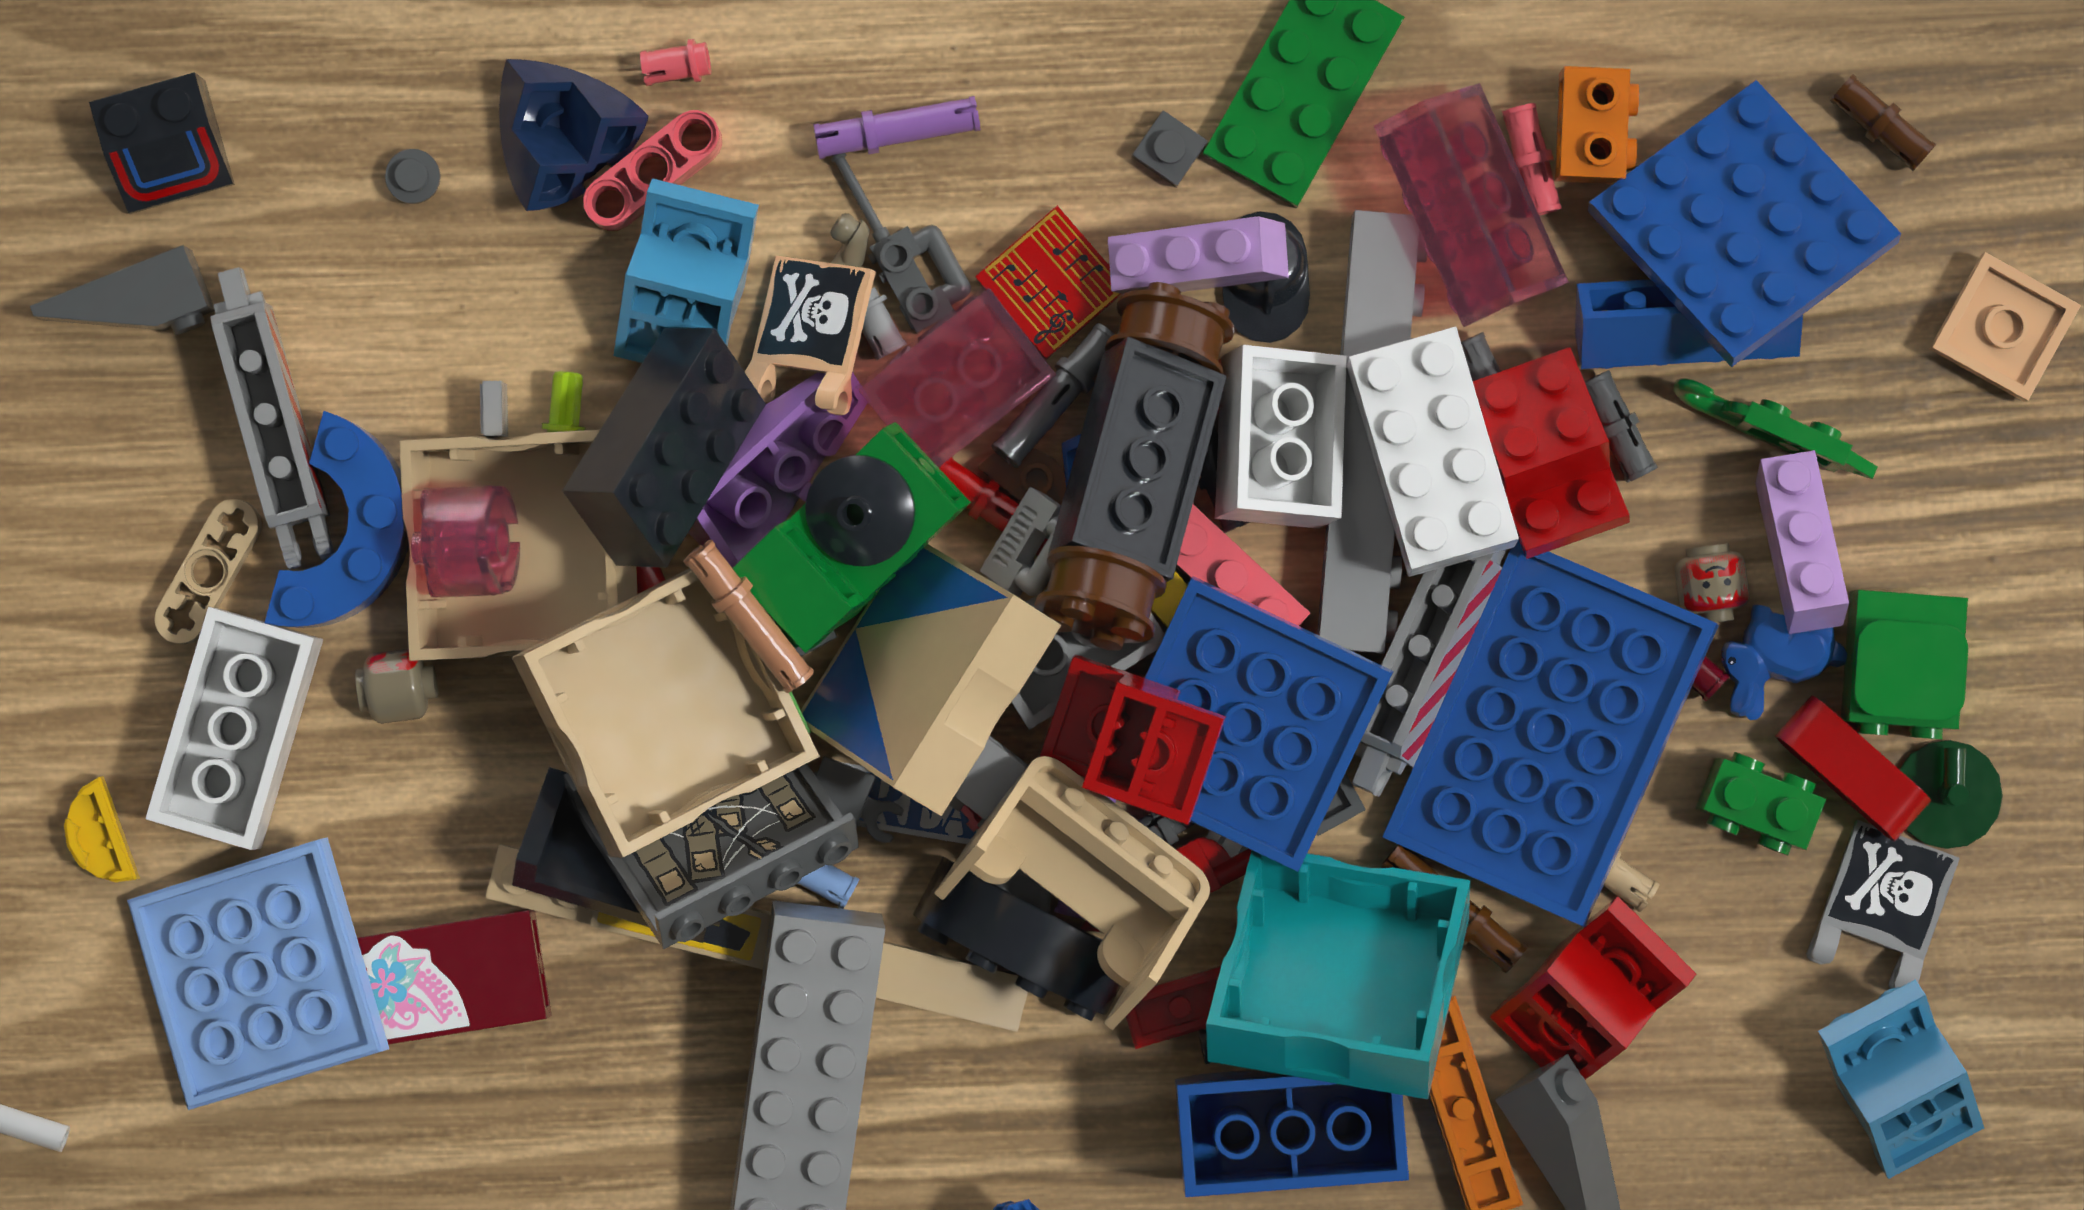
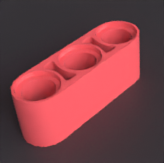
(665, 145)

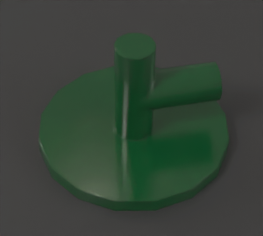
(1962, 793)

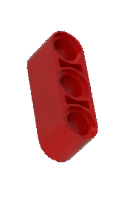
(1853, 768)

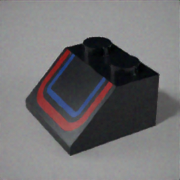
(162, 142)

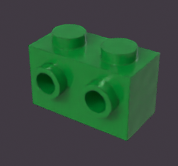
(1744, 797)

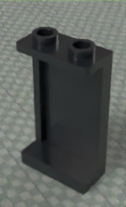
(564, 861)

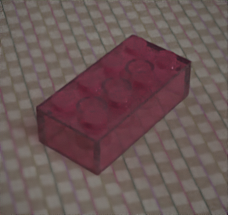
(1470, 204)

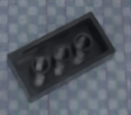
(664, 447)

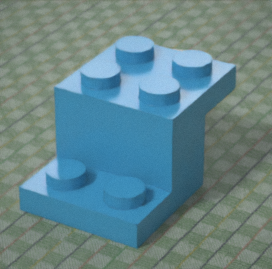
(684, 266)
(1901, 1078)

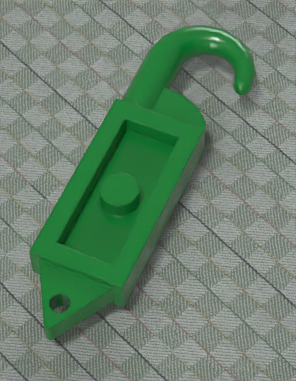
(1773, 425)

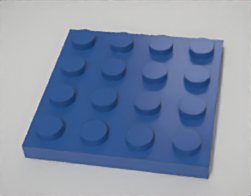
(1744, 223)
(1289, 722)

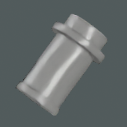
(880, 328)

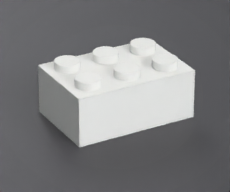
(1281, 437)

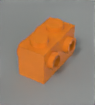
(1588, 124)

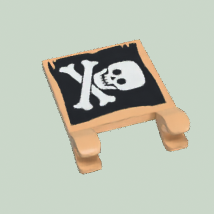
(813, 325)

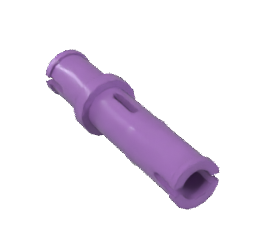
(896, 127)

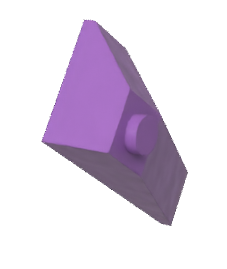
(773, 468)

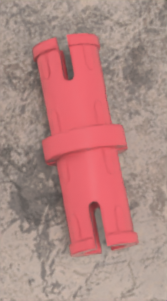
(1532, 157)

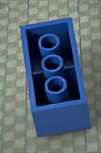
(1285, 1133)

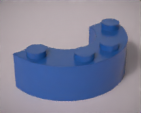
(374, 536)

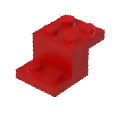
(1550, 453)
(1132, 739)
(1594, 991)

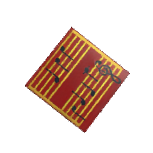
(1050, 282)

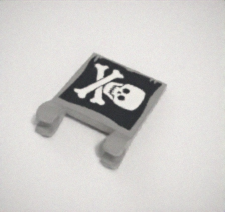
(1887, 897)

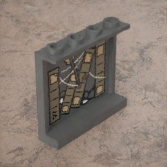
(730, 854)

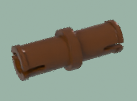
(1882, 122)

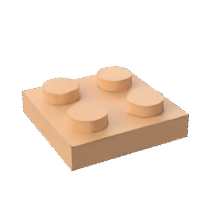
(2005, 327)

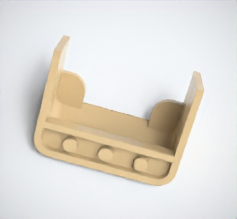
(1095, 864)

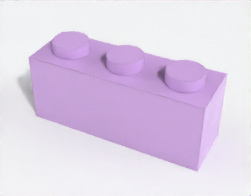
(1200, 255)
(1802, 542)

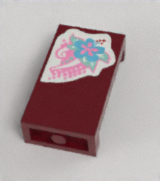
(457, 976)

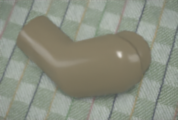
(854, 238)

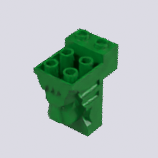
(815, 593)

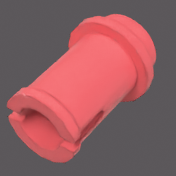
(676, 63)

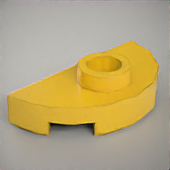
(97, 835)

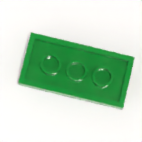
(1301, 92)

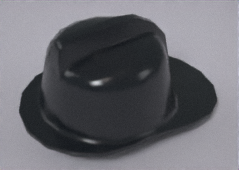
(1273, 307)

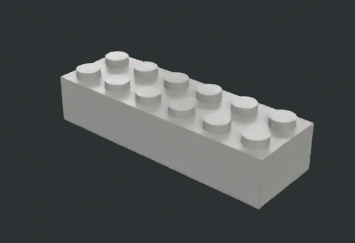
(808, 1058)

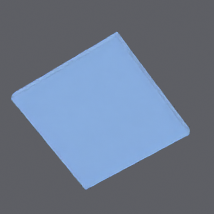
(258, 974)

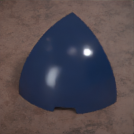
(561, 130)

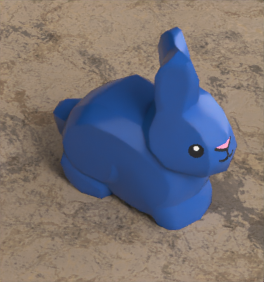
(1775, 654)

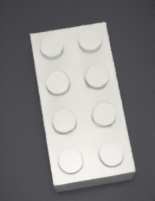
(1432, 451)
(234, 729)

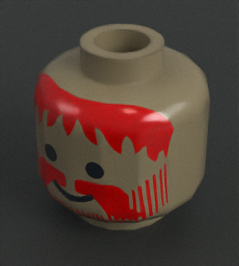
(1712, 582)
(395, 687)

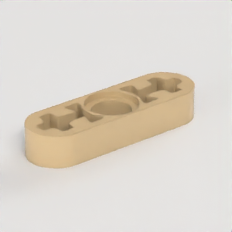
(185, 575)

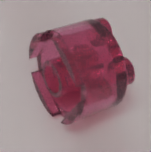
(467, 541)

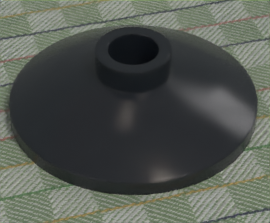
(884, 501)

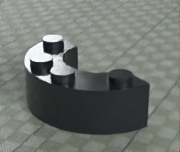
(1019, 938)

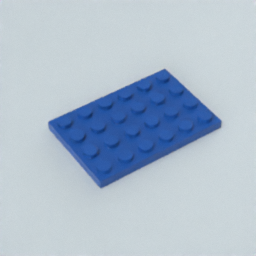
(1550, 732)

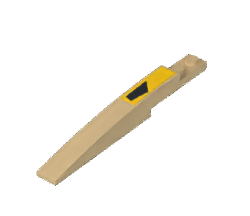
(904, 975)

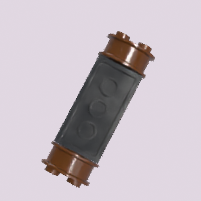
(1136, 466)

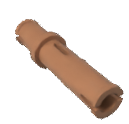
(746, 613)

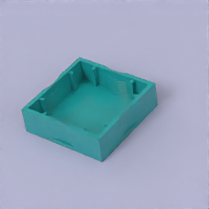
(1340, 973)

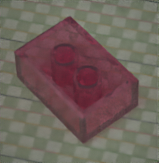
(957, 377)

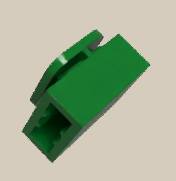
(1905, 662)

